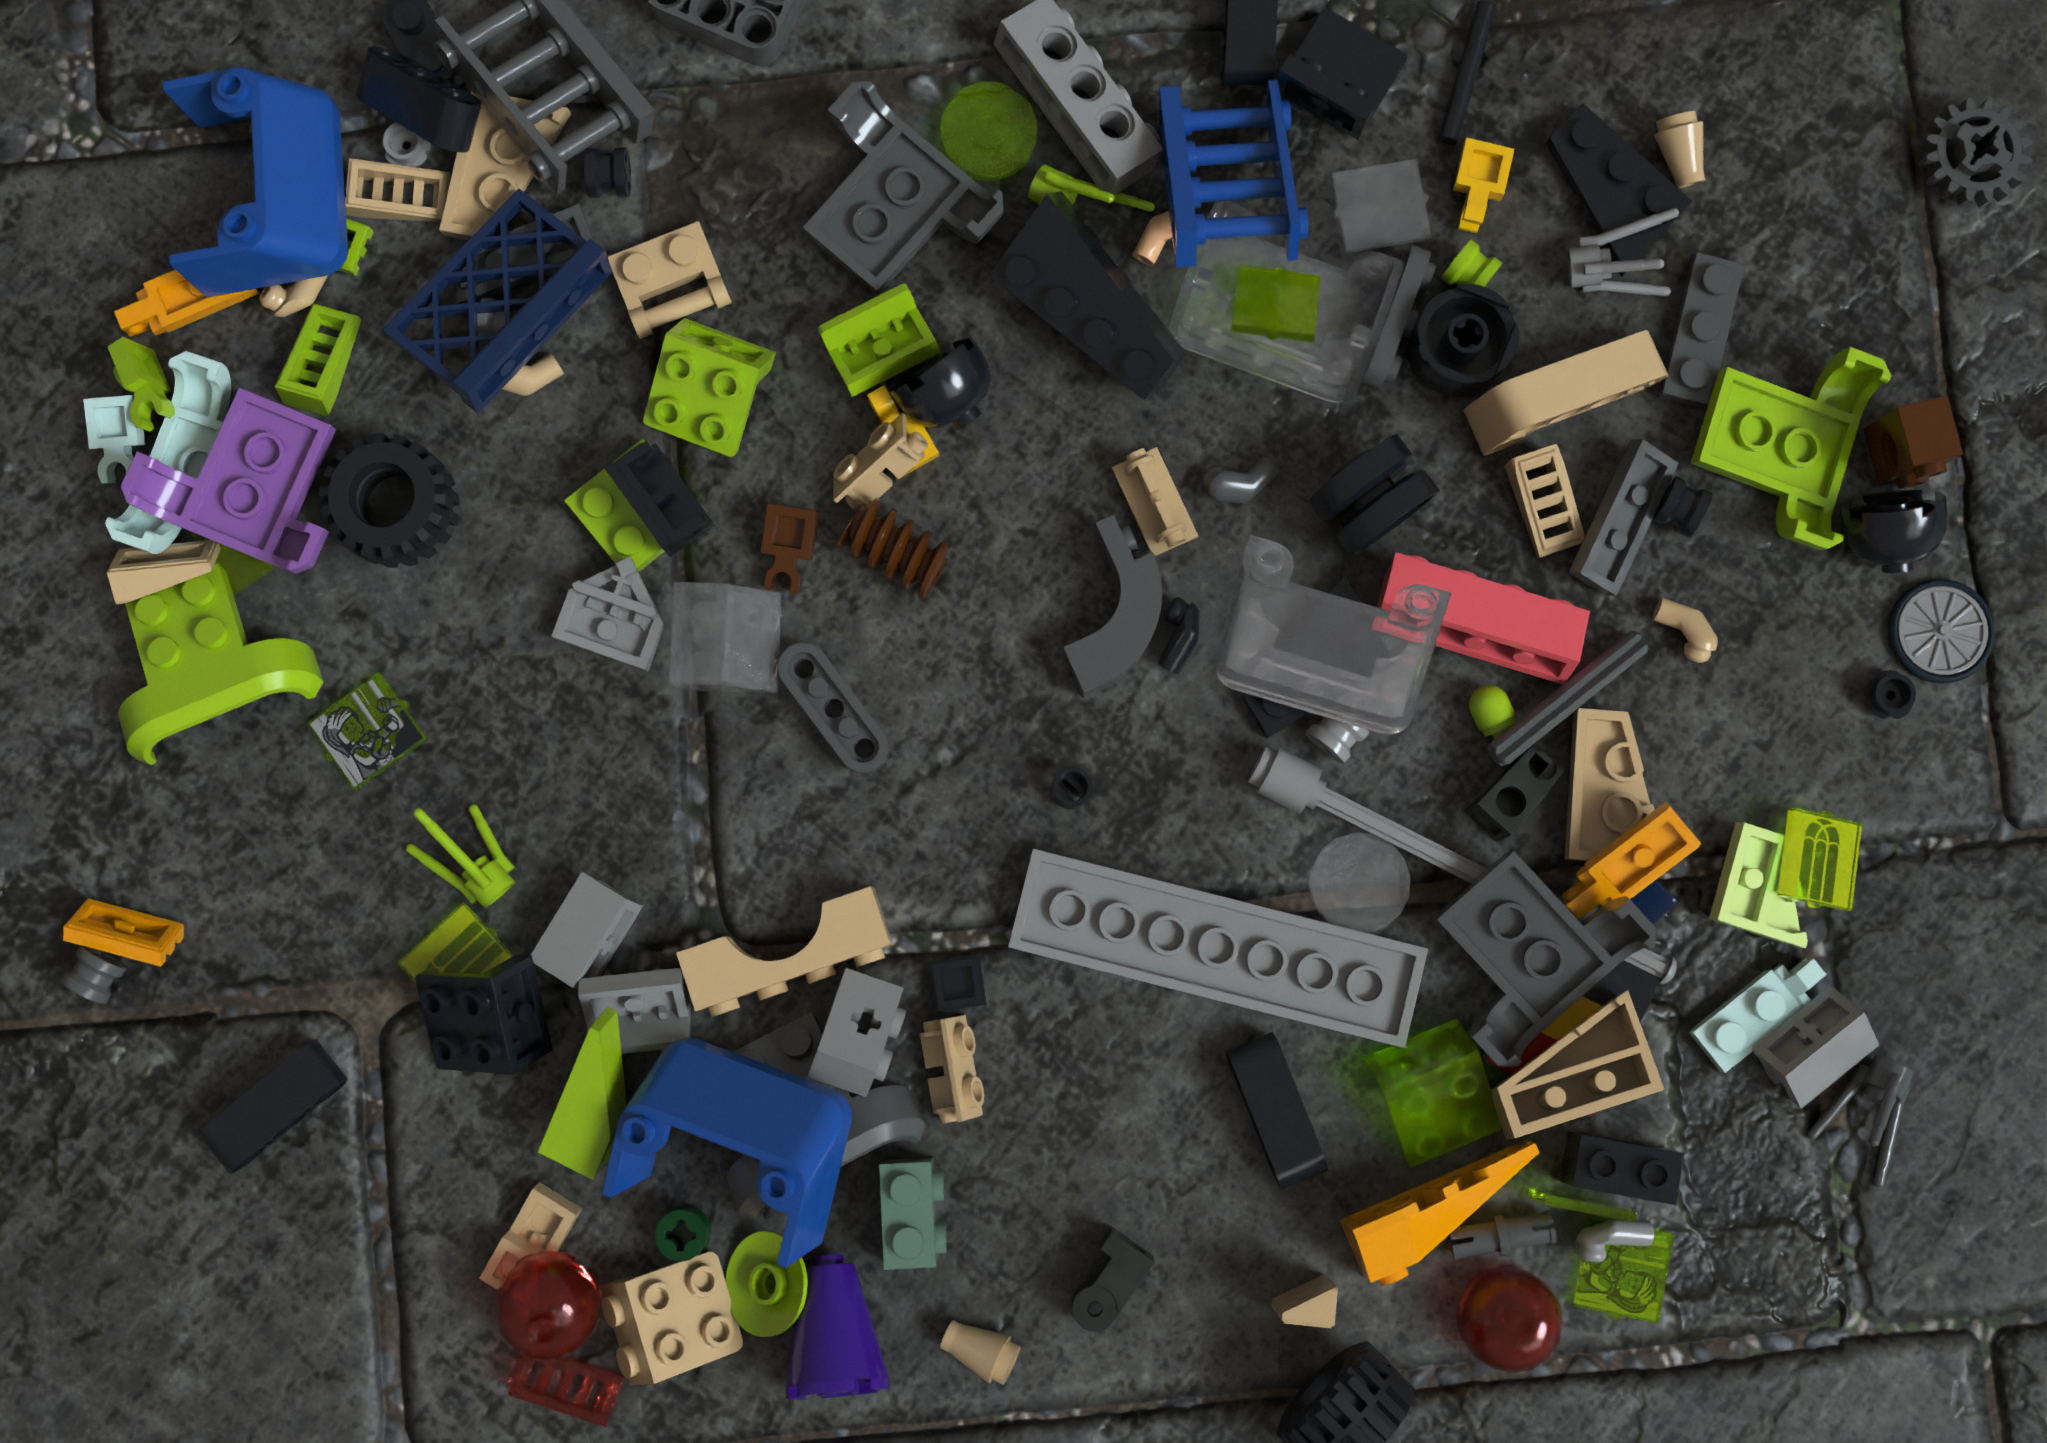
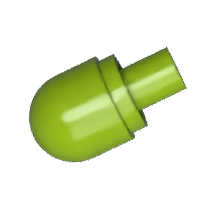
(1491, 710)

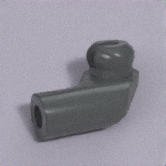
(1238, 486)

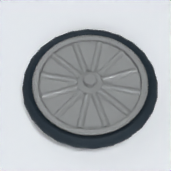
(1941, 631)

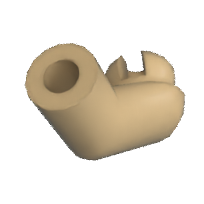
(292, 299)

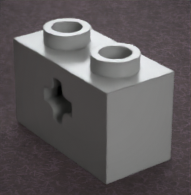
(857, 1032)

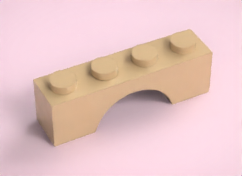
(723, 971)

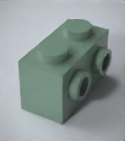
(909, 1213)

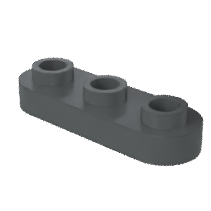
(1400, 318)
(826, 686)

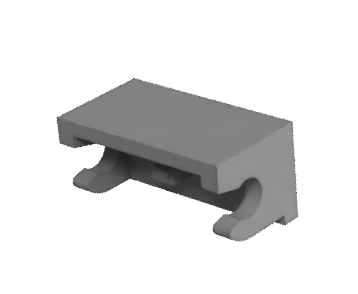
(585, 931)
(1816, 1045)

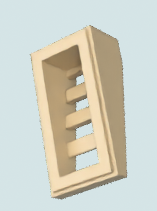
(383, 172)
(1558, 478)
(141, 573)

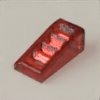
(557, 1401)

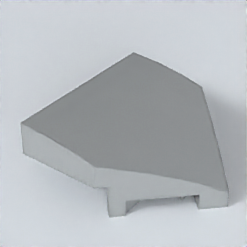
(612, 616)

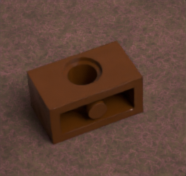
(1913, 442)

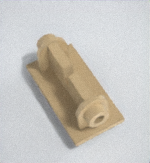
(888, 447)
(1154, 501)
(959, 1092)

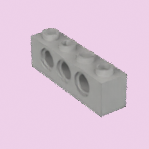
(1079, 121)

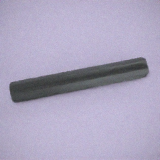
(1567, 698)

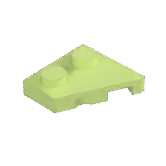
(1749, 888)

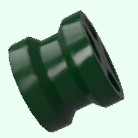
(693, 1224)

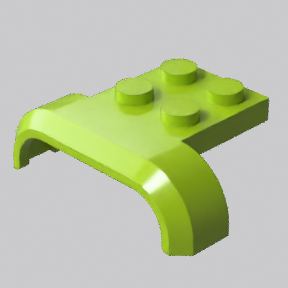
(1791, 441)
(202, 662)

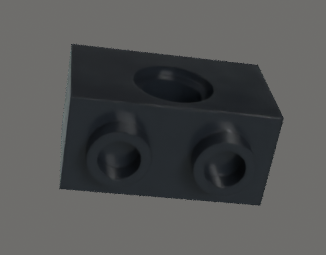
(1622, 1168)

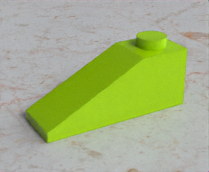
(591, 1102)

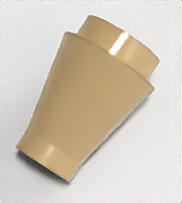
(1682, 147)
(981, 1350)

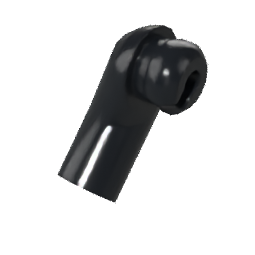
(1185, 637)

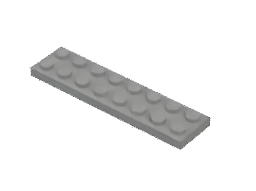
(1218, 948)

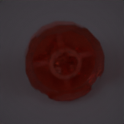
(547, 1305)
(1509, 1319)

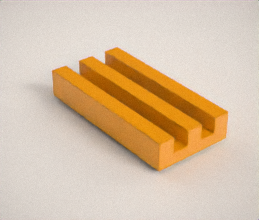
(123, 932)

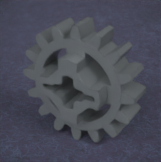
(1996, 160)

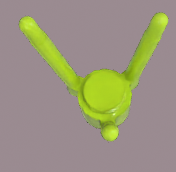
(1051, 180)
(484, 878)

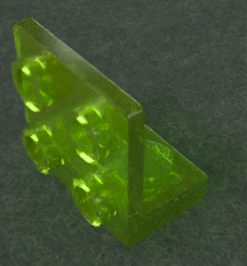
(1435, 1092)

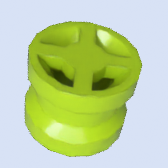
(1471, 267)

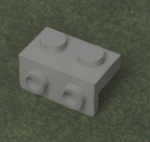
(649, 1005)

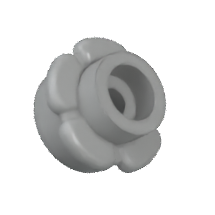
(393, 143)

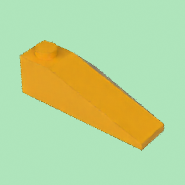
(1413, 1223)

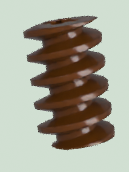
(895, 547)

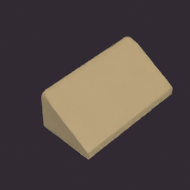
(1308, 1304)

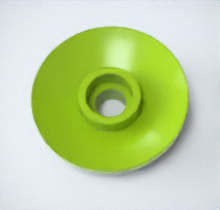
(762, 1293)

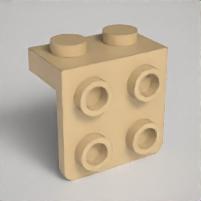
(671, 1319)

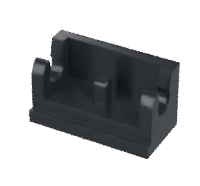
(659, 497)

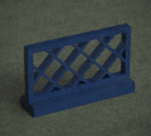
(536, 316)

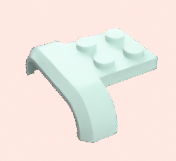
(182, 443)

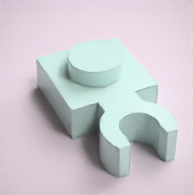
(113, 431)

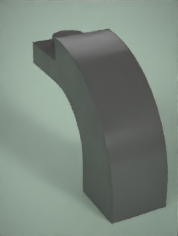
(1120, 644)

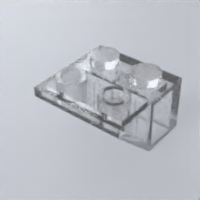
(724, 638)

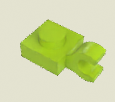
(140, 372)

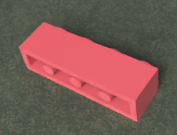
(1496, 619)

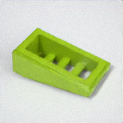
(327, 385)

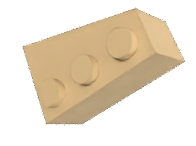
(1581, 1073)

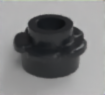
(1903, 692)

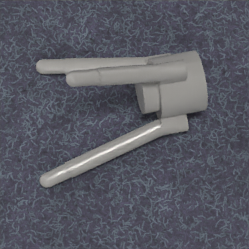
(1591, 264)

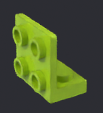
(705, 386)

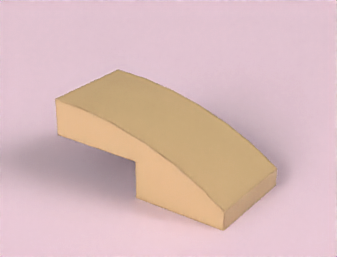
(538, 1227)

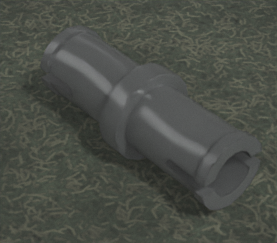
(1502, 1235)

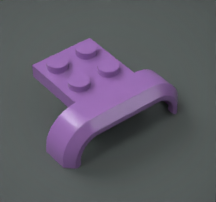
(246, 486)

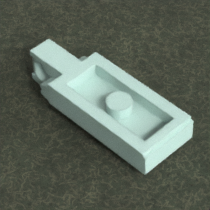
(1755, 1012)

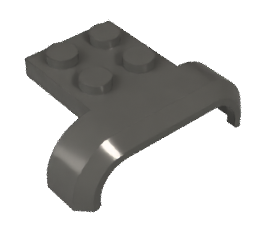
(894, 194)
(1535, 951)
(878, 1119)

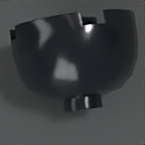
(945, 387)
(1894, 528)

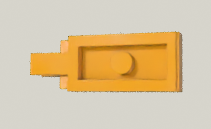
(172, 303)
(1632, 861)

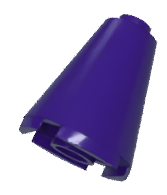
(834, 1337)

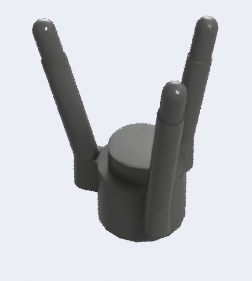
(1886, 1085)

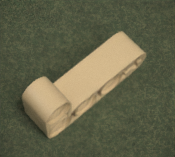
(1564, 390)

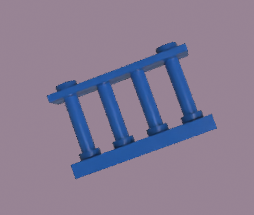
(1188, 193)

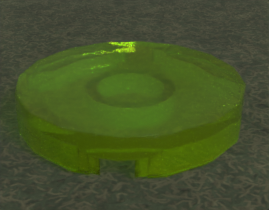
(989, 131)

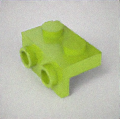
(878, 339)

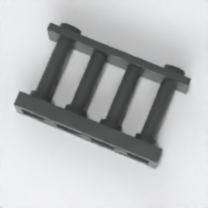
(565, 38)

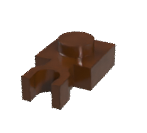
(789, 536)

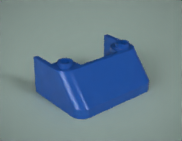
(299, 206)
(749, 1108)

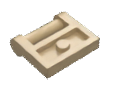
(663, 266)

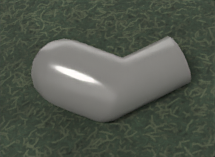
(1612, 1232)

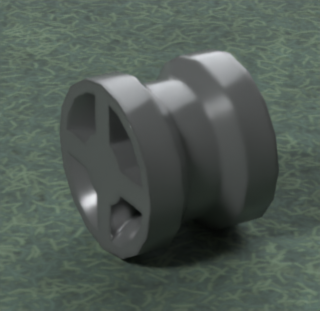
(93, 974)

